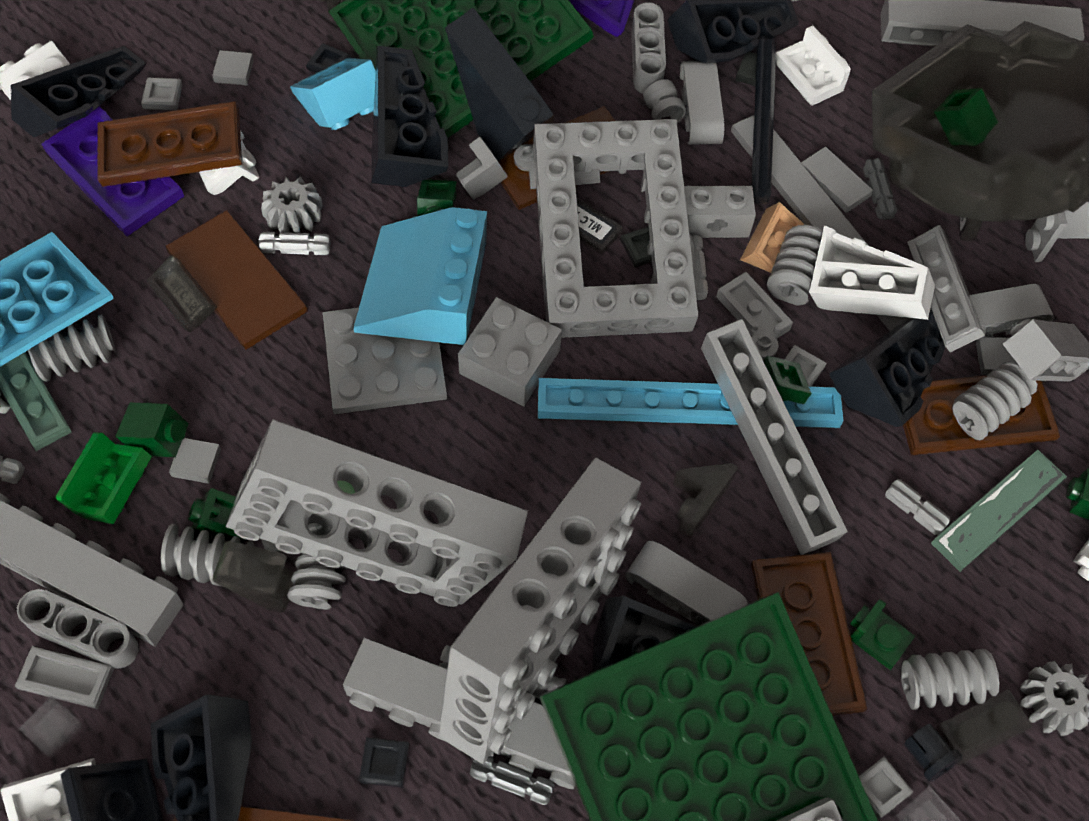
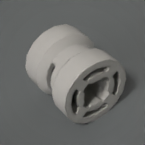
(663, 101)

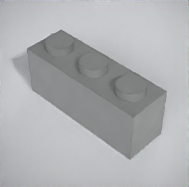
(1049, 350)

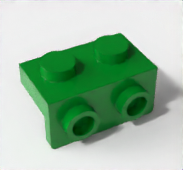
(102, 479)

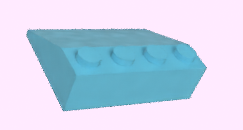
(425, 277)
(42, 294)

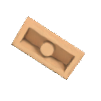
(769, 236)

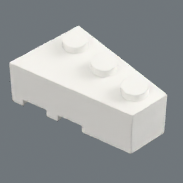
(869, 281)

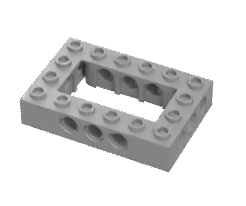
(645, 145)
(297, 484)
(537, 611)

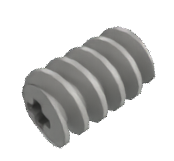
(795, 265)
(73, 349)
(993, 400)
(192, 557)
(314, 580)
(949, 675)

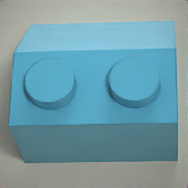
(338, 92)

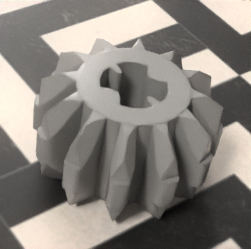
(291, 206)
(1058, 713)

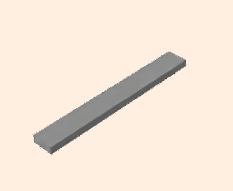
(803, 192)

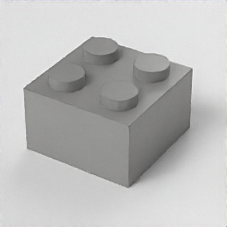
(509, 351)

